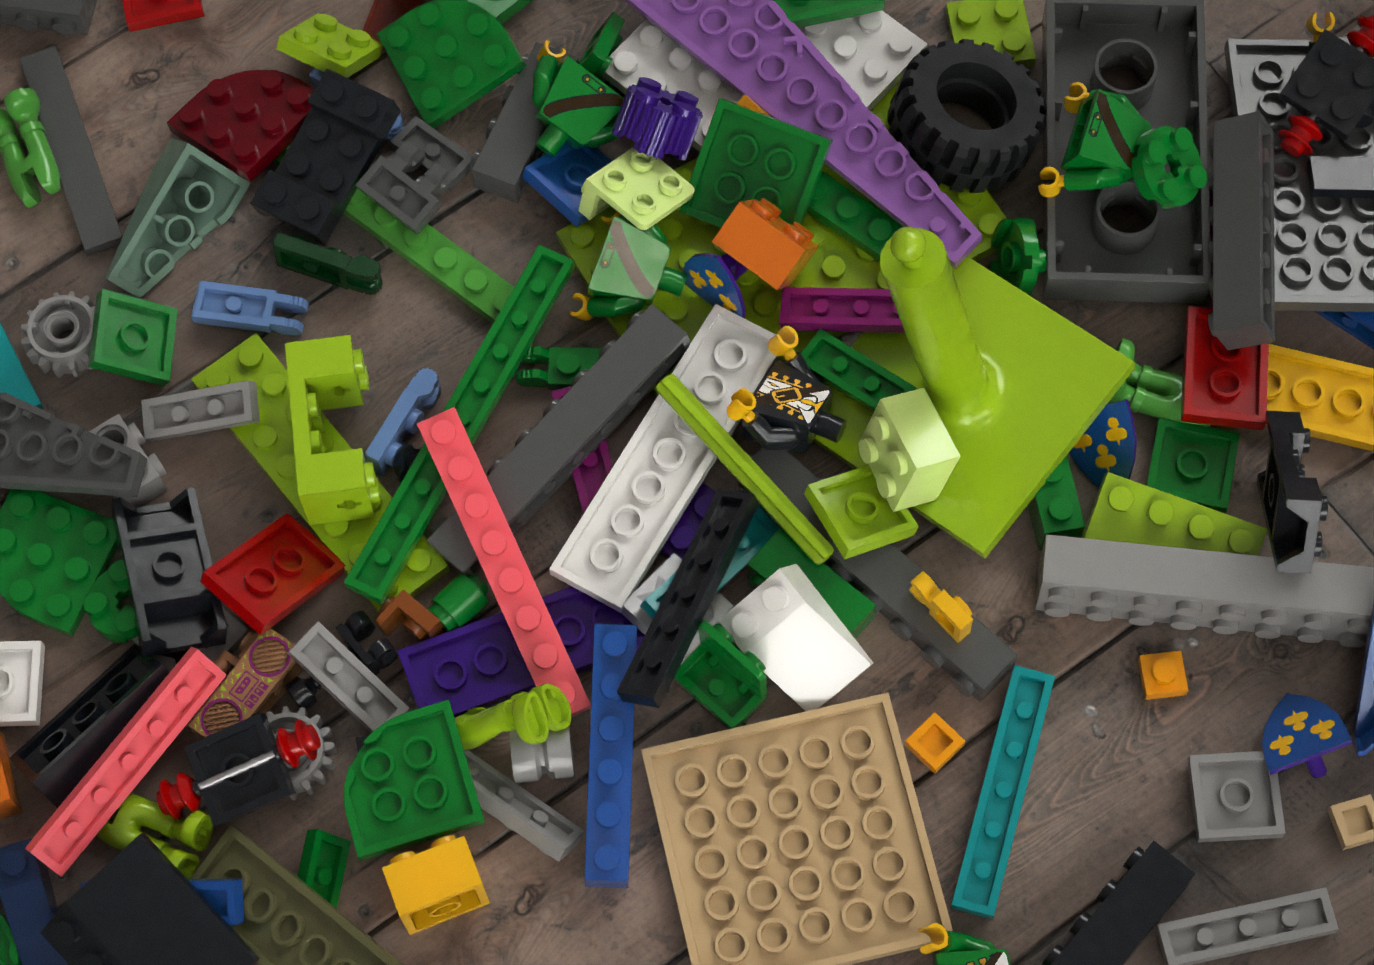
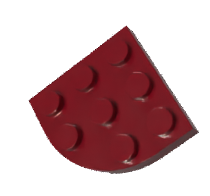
(245, 119)

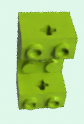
(327, 377)

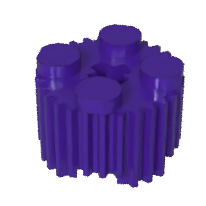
(658, 119)

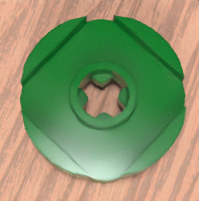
(1186, 170)
(1018, 253)
(104, 605)

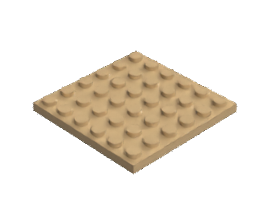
(797, 839)

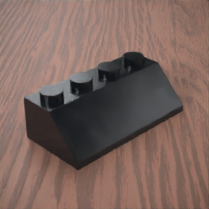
(87, 726)

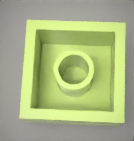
(908, 449)

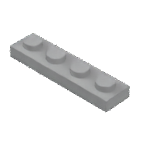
(522, 810)
(1247, 928)

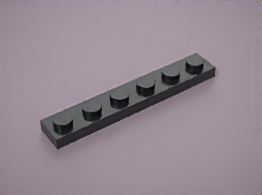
(688, 598)

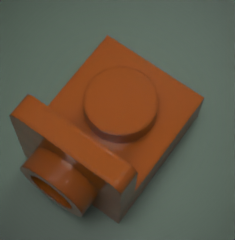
(416, 617)

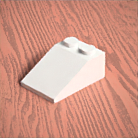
(797, 638)

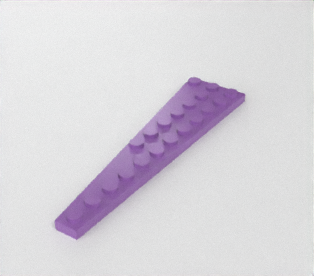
(780, 69)

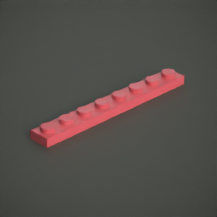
(501, 557)

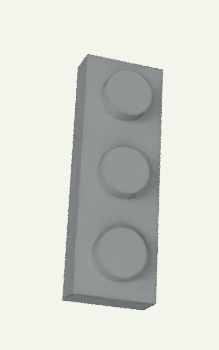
(200, 411)
(346, 678)

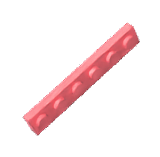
(126, 761)

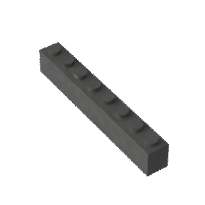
(571, 429)
(884, 578)

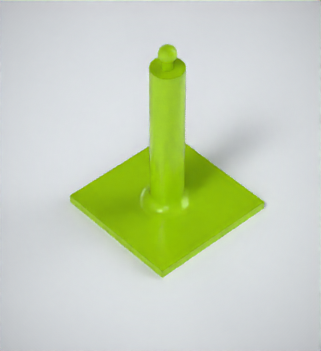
(1001, 373)

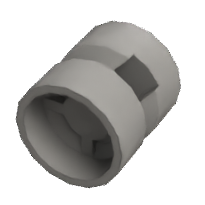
(549, 757)

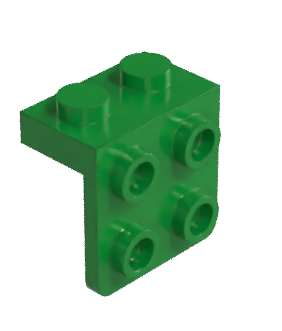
(723, 677)

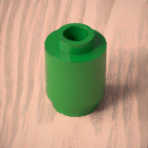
(459, 601)

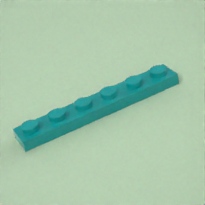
(1002, 793)

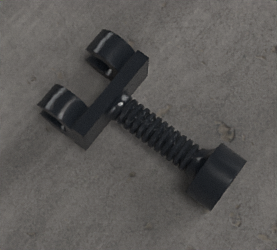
(356, 628)

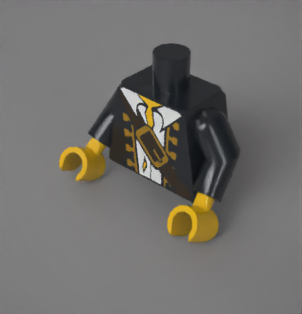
(789, 403)

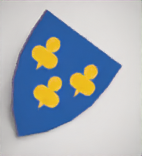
(715, 280)
(1108, 444)
(1302, 732)

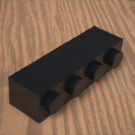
(1126, 911)

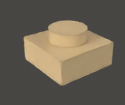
(1353, 821)

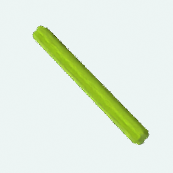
(745, 469)

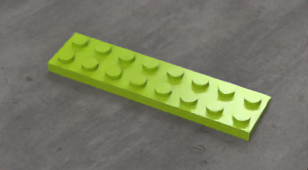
(273, 450)

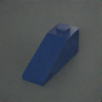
(28, 903)

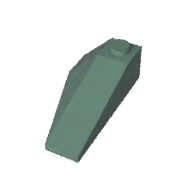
(176, 210)

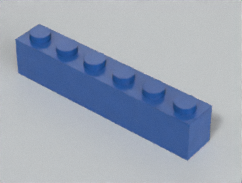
(610, 759)

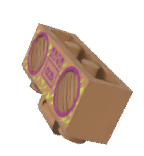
(251, 686)

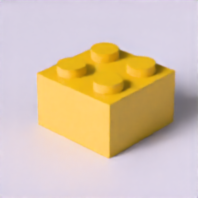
(435, 883)

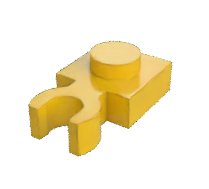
(949, 612)

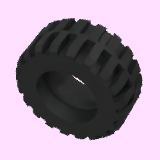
(984, 82)

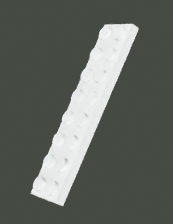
(662, 465)

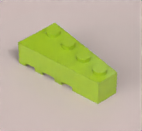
(1152, 517)

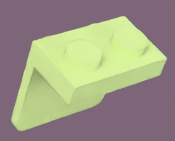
(637, 188)

